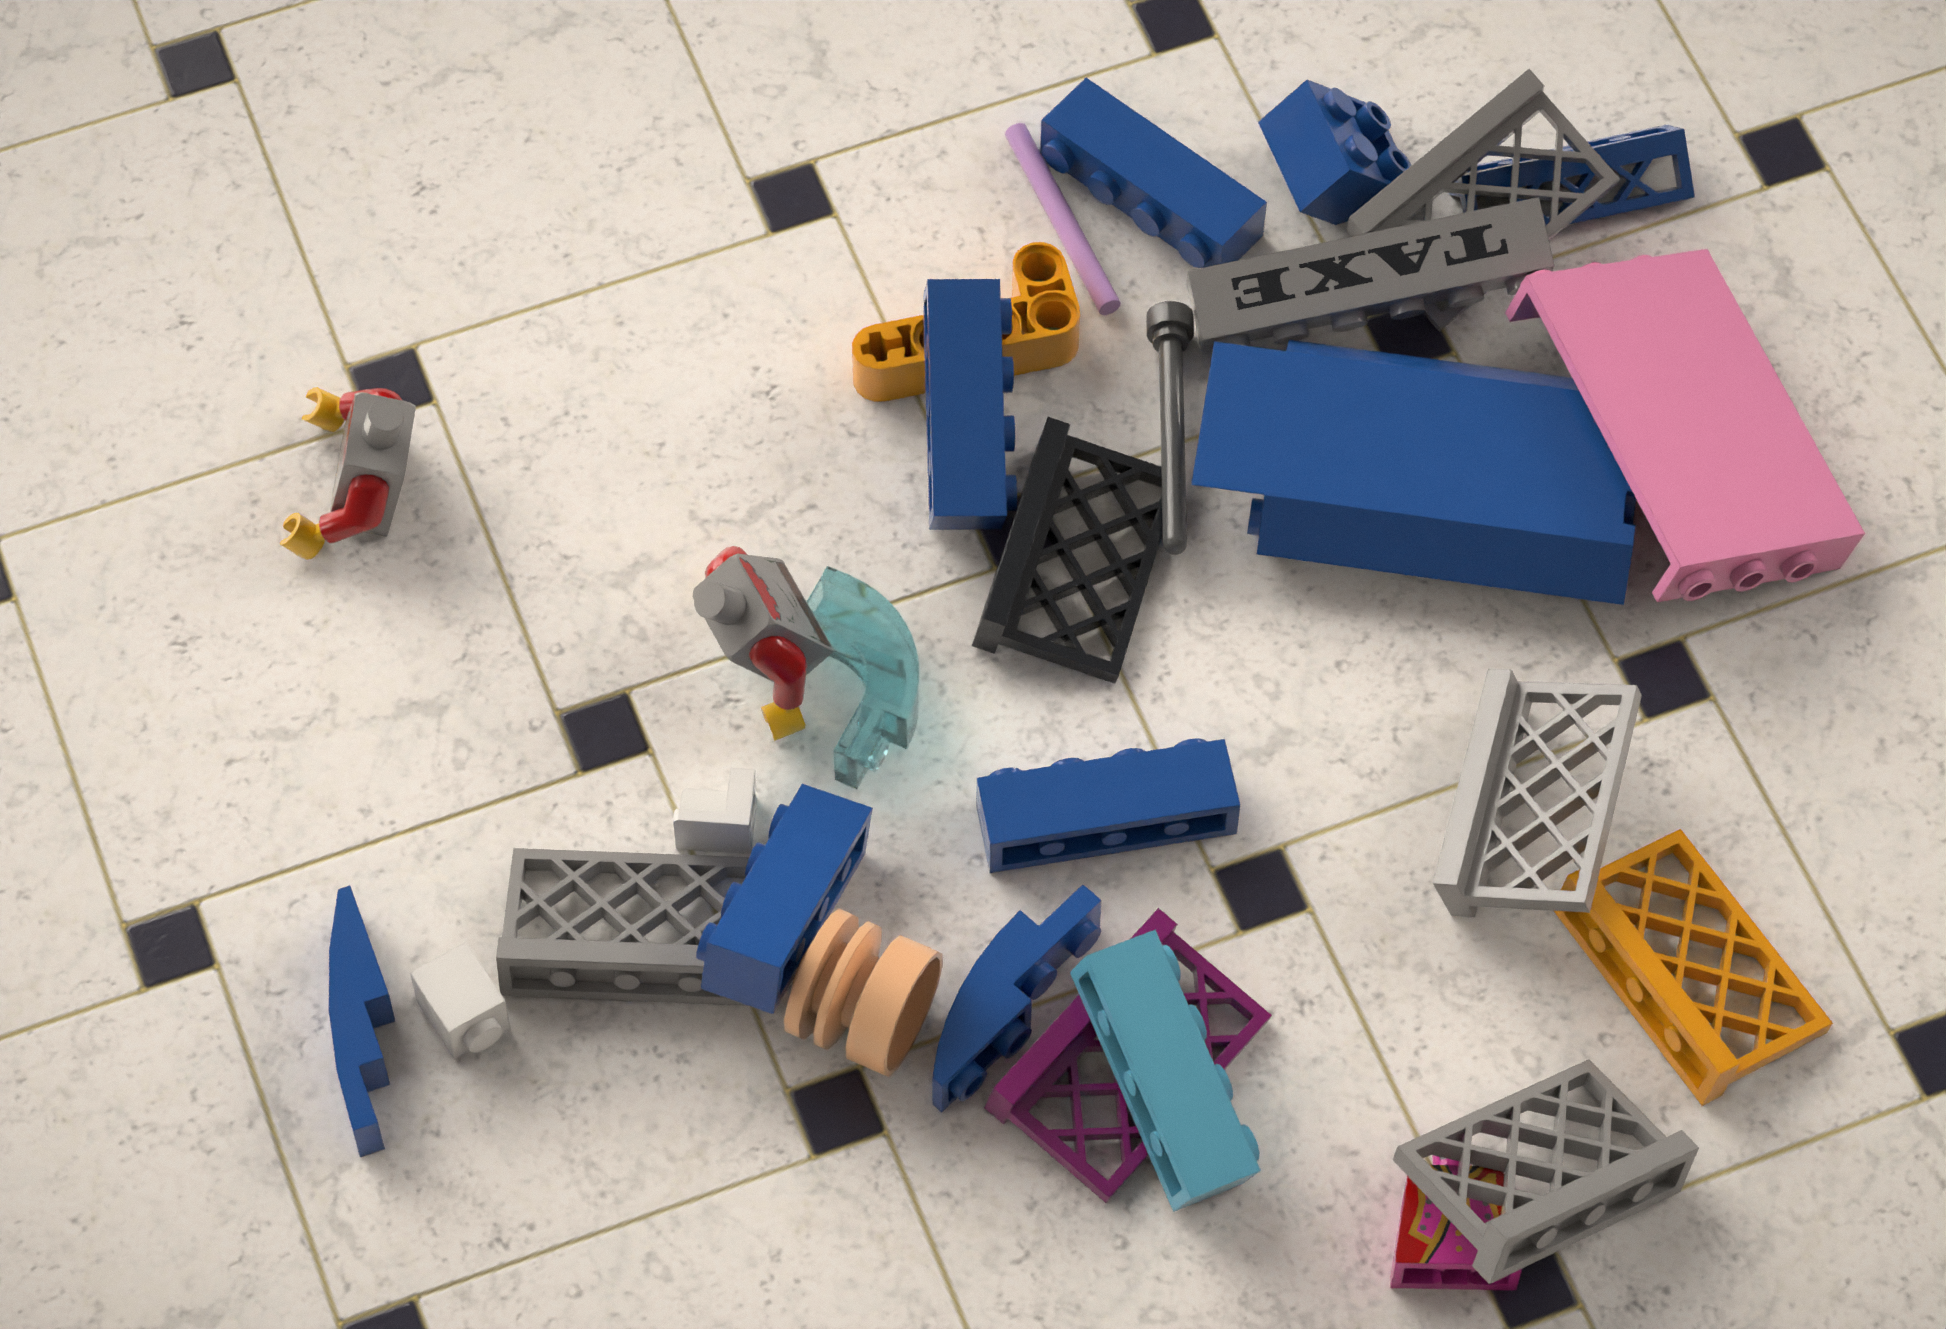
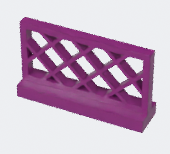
(1073, 1034)

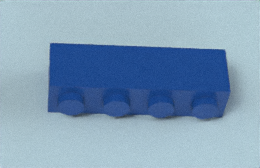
(1151, 177)
(967, 404)
(1107, 804)
(784, 897)

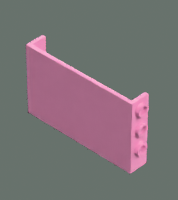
(1695, 421)

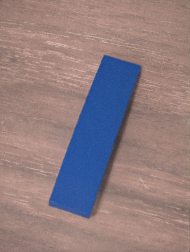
(356, 1008)

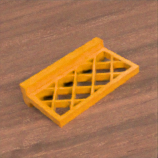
(1656, 996)

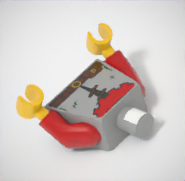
(368, 466)
(764, 628)

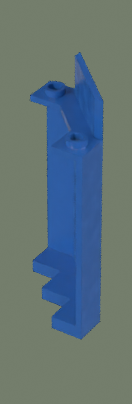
(1419, 468)

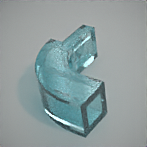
(882, 653)

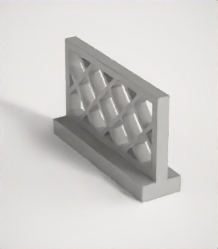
(1462, 152)
(1485, 799)
(628, 964)
(1586, 1202)

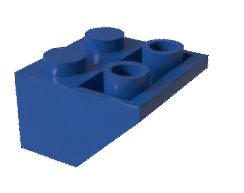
(1332, 150)

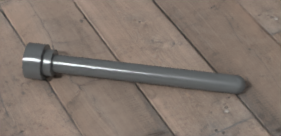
(1170, 330)

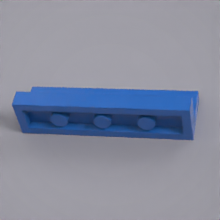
(1616, 151)

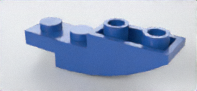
(995, 999)

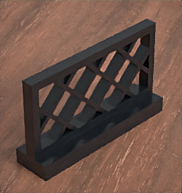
(1025, 551)

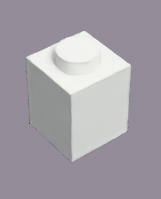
(461, 1001)

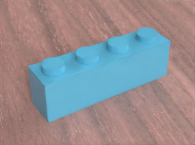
(1166, 1069)

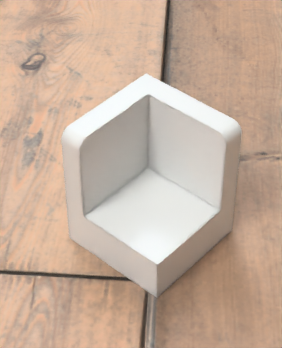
(717, 817)

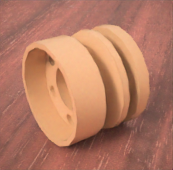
(851, 987)

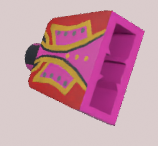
(1430, 1247)

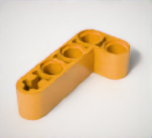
(891, 356)

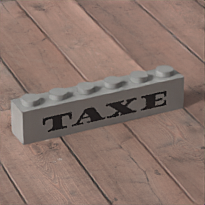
(1369, 276)

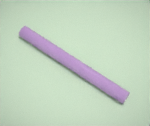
(1062, 219)

